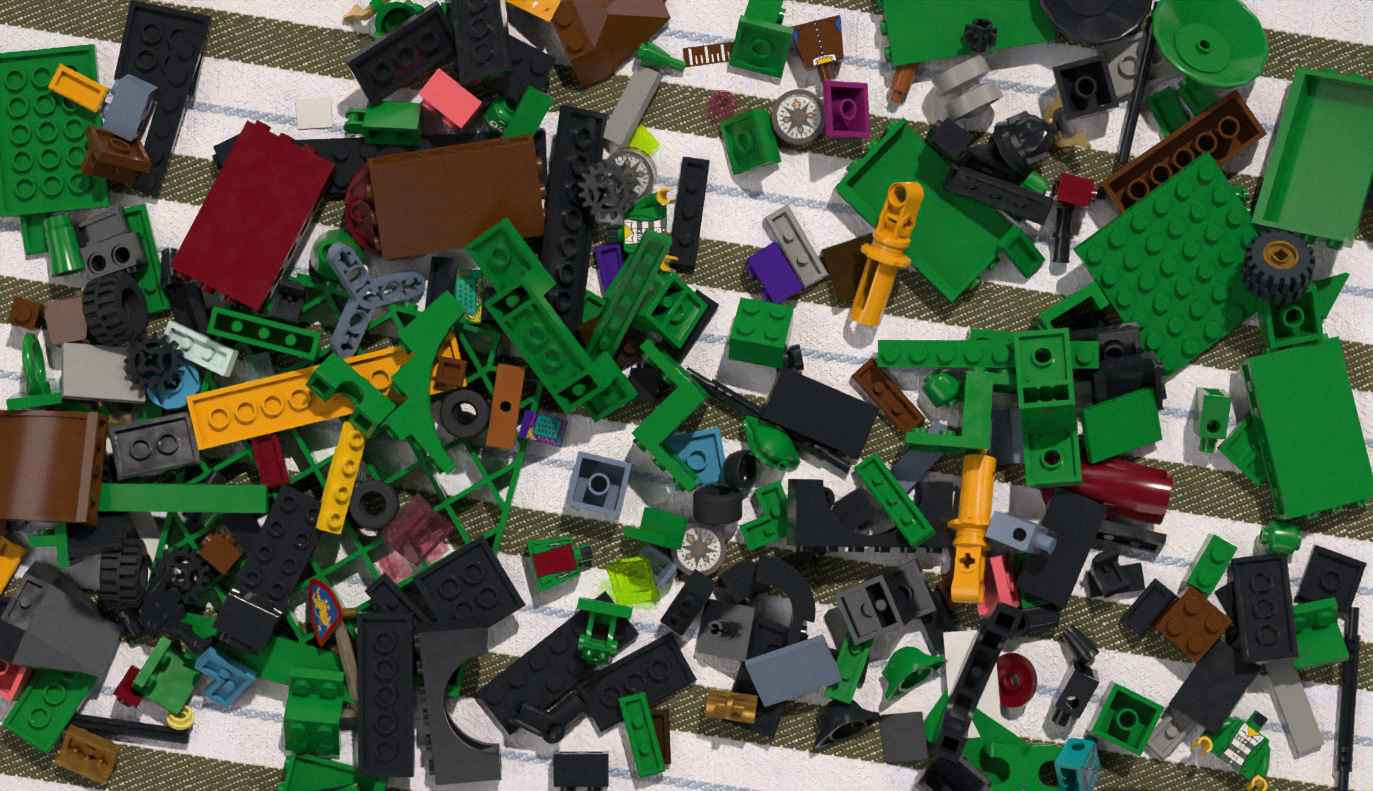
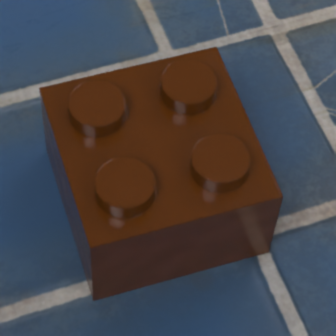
(1192, 623)

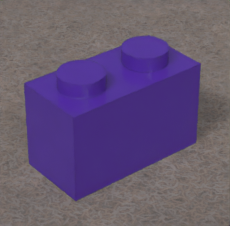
(774, 274)

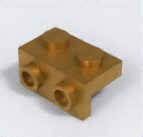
(88, 754)

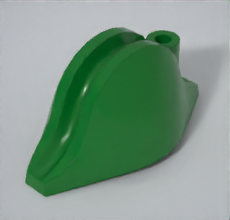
(770, 444)
(908, 669)

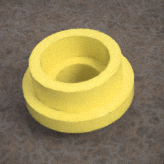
(182, 720)

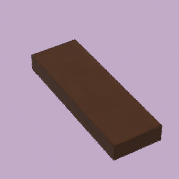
(888, 397)

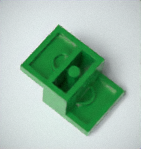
(667, 308)
(314, 711)

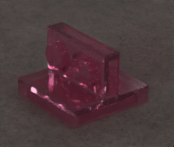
(416, 530)

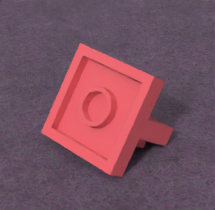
(998, 582)

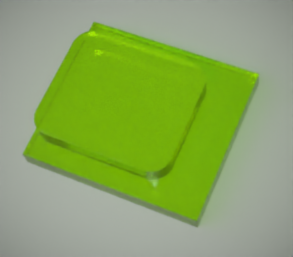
(633, 580)

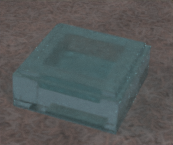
(258, 366)

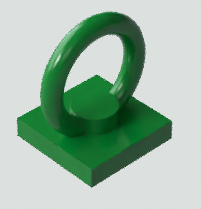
(36, 388)

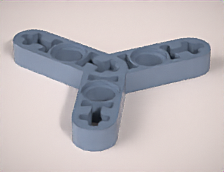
(358, 289)

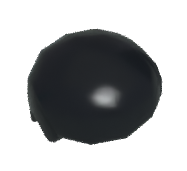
(739, 470)

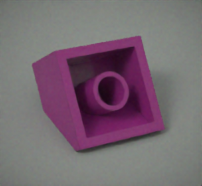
(846, 110)

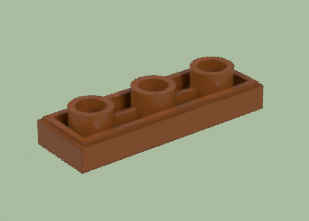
(504, 424)

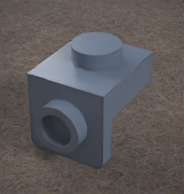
(662, 565)

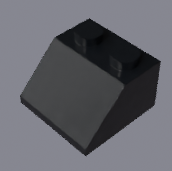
(1085, 88)

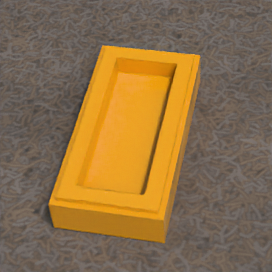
(79, 88)
(10, 558)

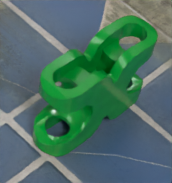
(1024, 767)

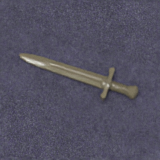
(349, 666)

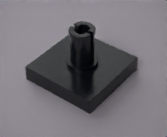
(727, 630)

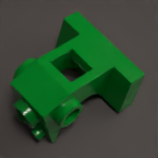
(596, 650)

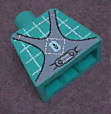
(1078, 764)

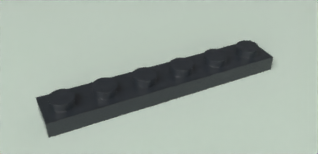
(169, 111)

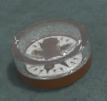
(798, 117)
(640, 164)
(701, 549)

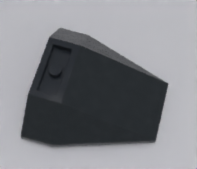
(55, 626)

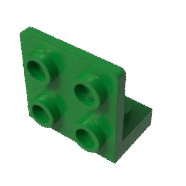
(1318, 634)
(167, 677)

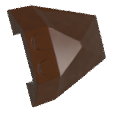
(605, 33)

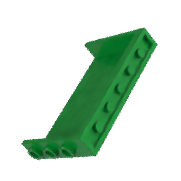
(935, 28)
(1320, 160)
(951, 233)
(1308, 428)

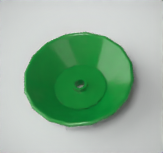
(1211, 41)

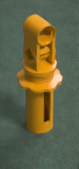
(886, 252)
(971, 527)

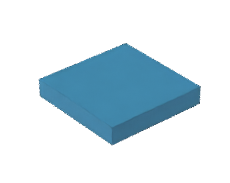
(702, 453)

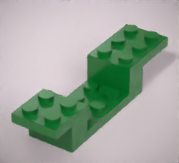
(539, 331)

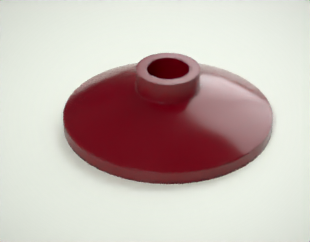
(1010, 692)

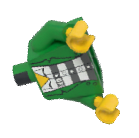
(645, 214)
(1241, 747)

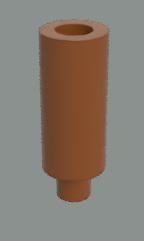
(902, 81)

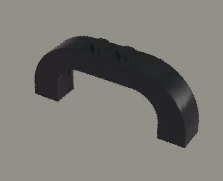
(953, 727)

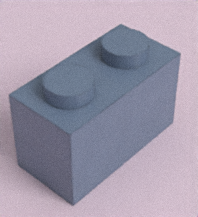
(128, 107)

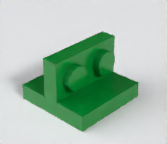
(750, 141)
(58, 536)

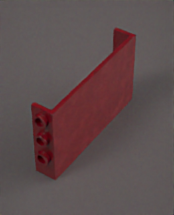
(254, 217)

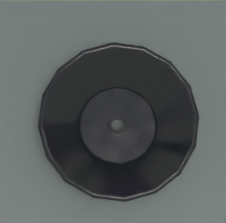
(1096, 20)

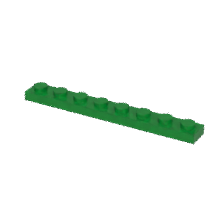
(971, 354)

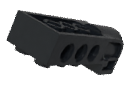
(270, 572)

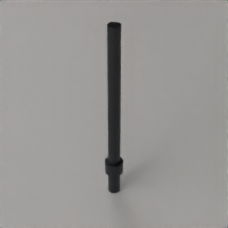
(1138, 93)

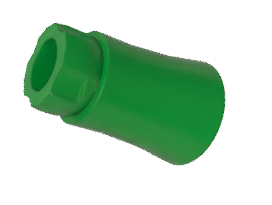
(62, 247)

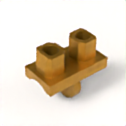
(731, 705)

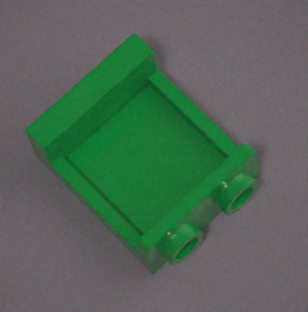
(1090, 292)

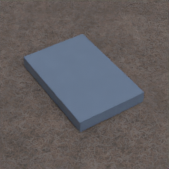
(793, 670)

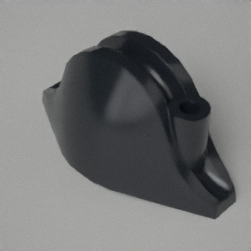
(842, 721)

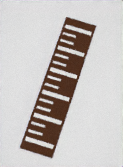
(708, 54)

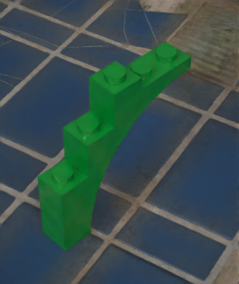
(414, 417)

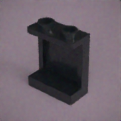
(1127, 375)

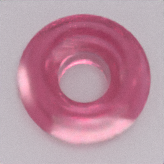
(726, 95)

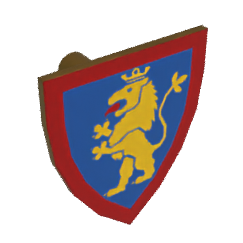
(326, 610)

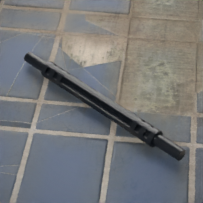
(746, 407)
(1348, 701)

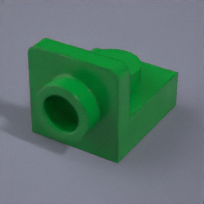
(1195, 95)

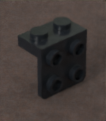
(952, 776)

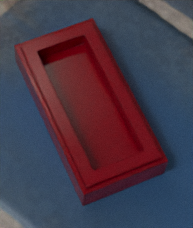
(270, 460)

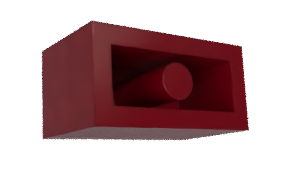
(1074, 192)

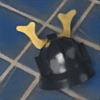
(1027, 138)

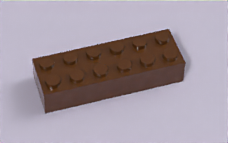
(1221, 130)

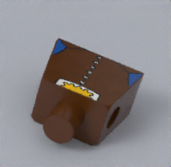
(820, 45)

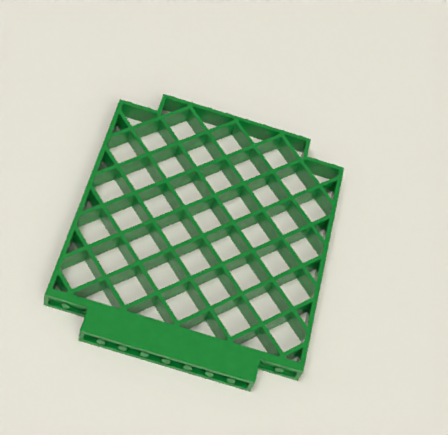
(287, 652)

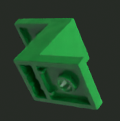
(1047, 408)
(670, 415)
(973, 418)

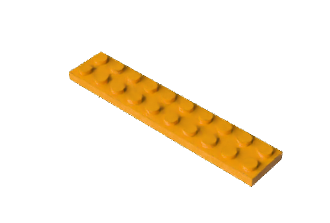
(287, 403)

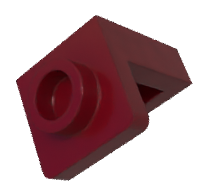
(124, 693)

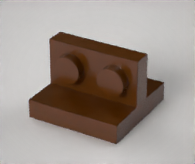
(114, 156)

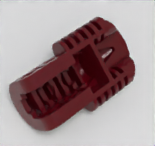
(1123, 486)

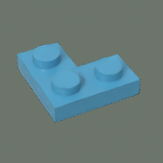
(228, 676)

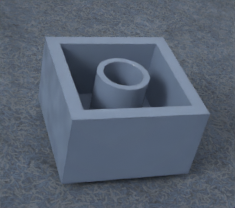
(599, 484)

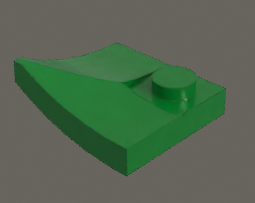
(1244, 451)

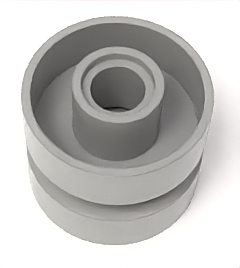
(970, 95)

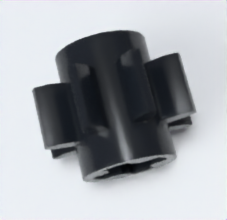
(980, 35)

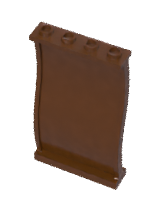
(51, 465)

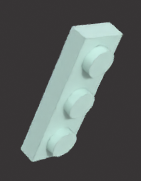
(202, 349)

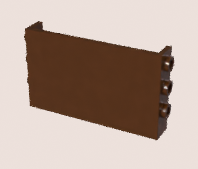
(454, 195)

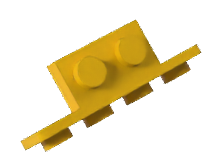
(341, 479)

